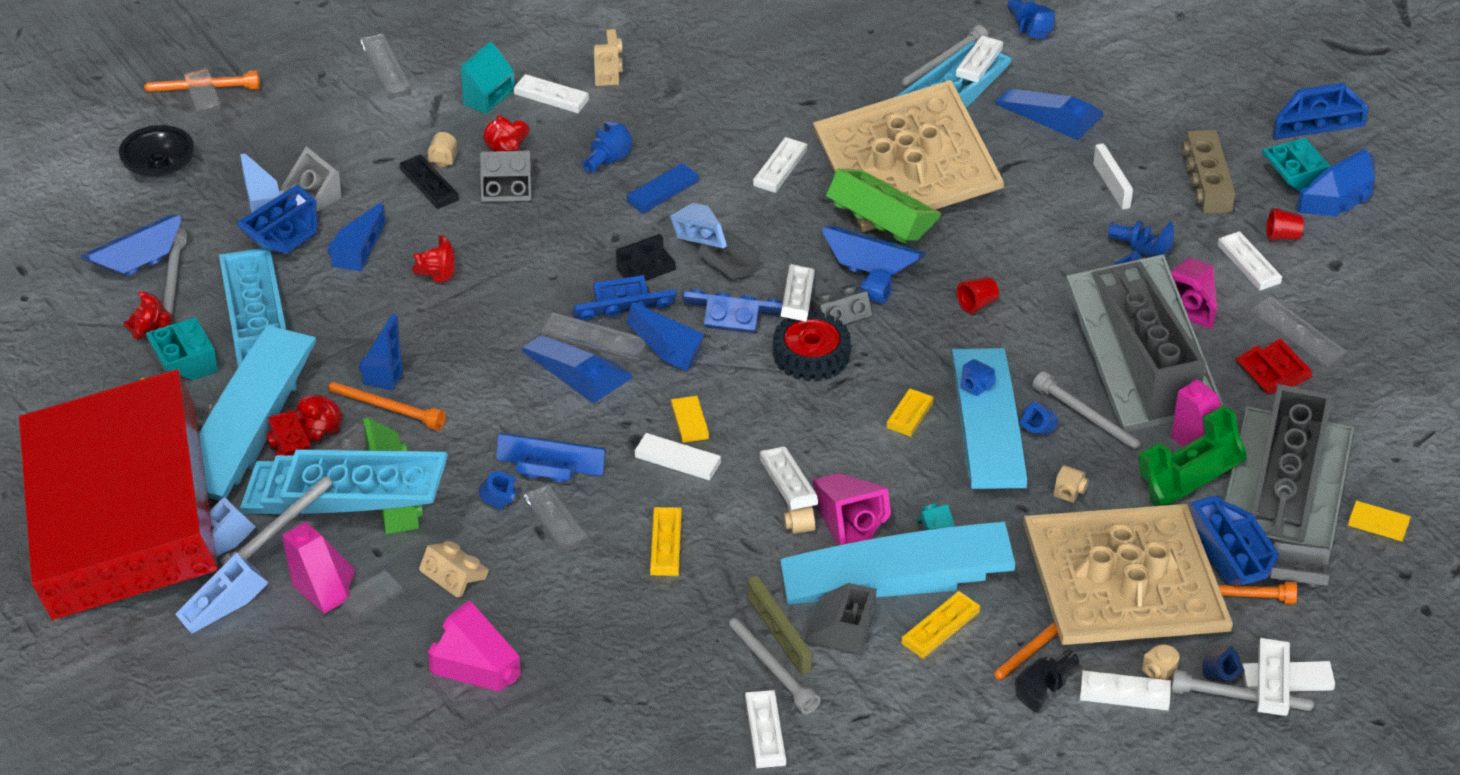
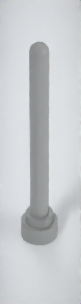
(973, 35)
(172, 271)
(1046, 384)
(282, 520)
(1184, 683)
(804, 699)

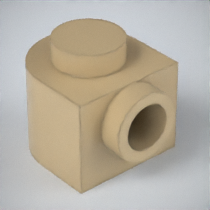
(442, 149)
(1070, 484)
(800, 520)
(1161, 662)

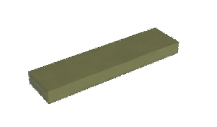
(779, 625)

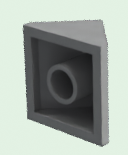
(316, 178)

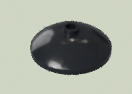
(156, 150)

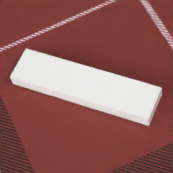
(797, 292)
(788, 478)

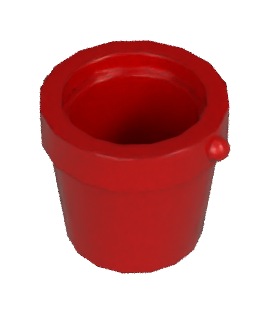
(1284, 225)
(976, 293)

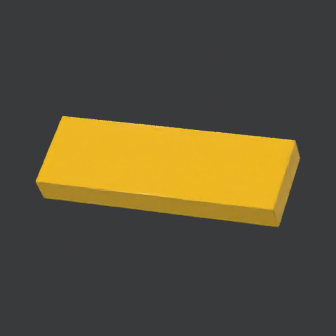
(666, 541)
(940, 624)

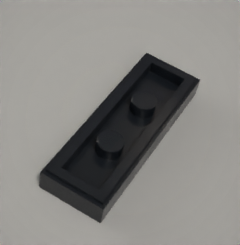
(429, 181)

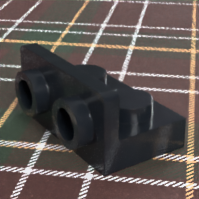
(644, 258)

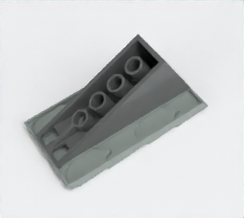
(1139, 338)
(1293, 467)

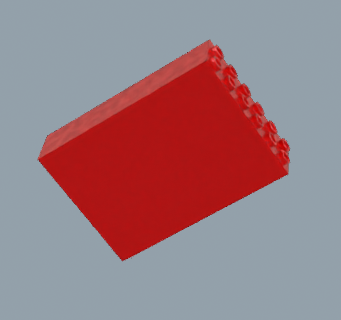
(115, 495)

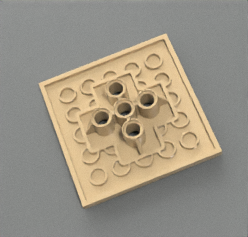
(916, 144)
(1126, 574)

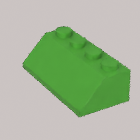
(881, 204)
(385, 439)

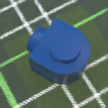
(878, 286)
(977, 377)
(1039, 418)
(498, 489)

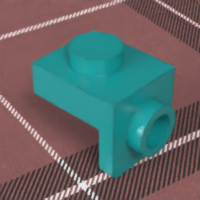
(935, 517)

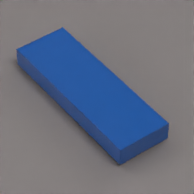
(662, 188)

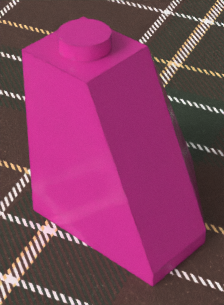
(1197, 290)
(1191, 406)
(851, 507)
(317, 567)
(474, 651)

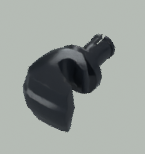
(1043, 673)

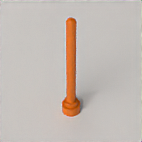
(249, 80)
(433, 418)
(1284, 592)
(1026, 652)

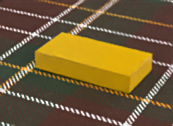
(910, 412)
(689, 419)
(1379, 521)

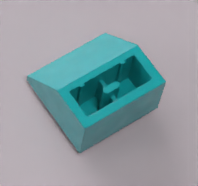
(486, 79)
(1296, 162)
(184, 348)

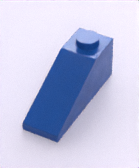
(357, 239)
(666, 337)
(383, 362)

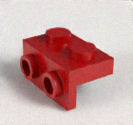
(286, 434)

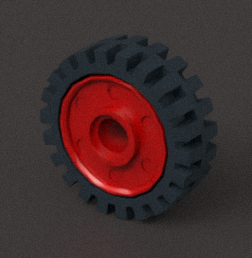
(812, 347)

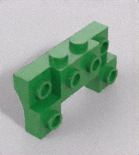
(1195, 464)

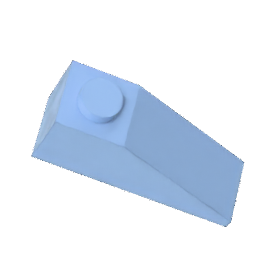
(259, 184)
(698, 225)
(228, 526)
(224, 593)

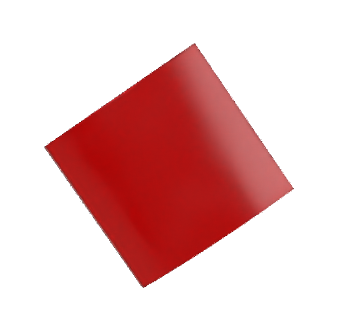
(1274, 366)

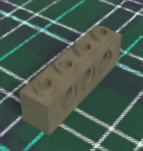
(1208, 171)

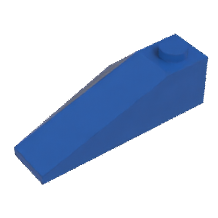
(1054, 111)
(581, 370)

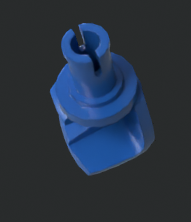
(1032, 19)
(608, 146)
(1141, 241)

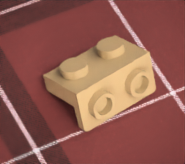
(606, 60)
(451, 567)

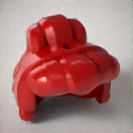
(505, 136)
(436, 262)
(148, 316)
(321, 416)

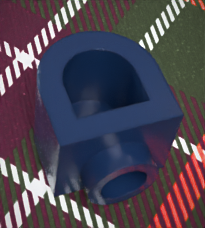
(1222, 664)

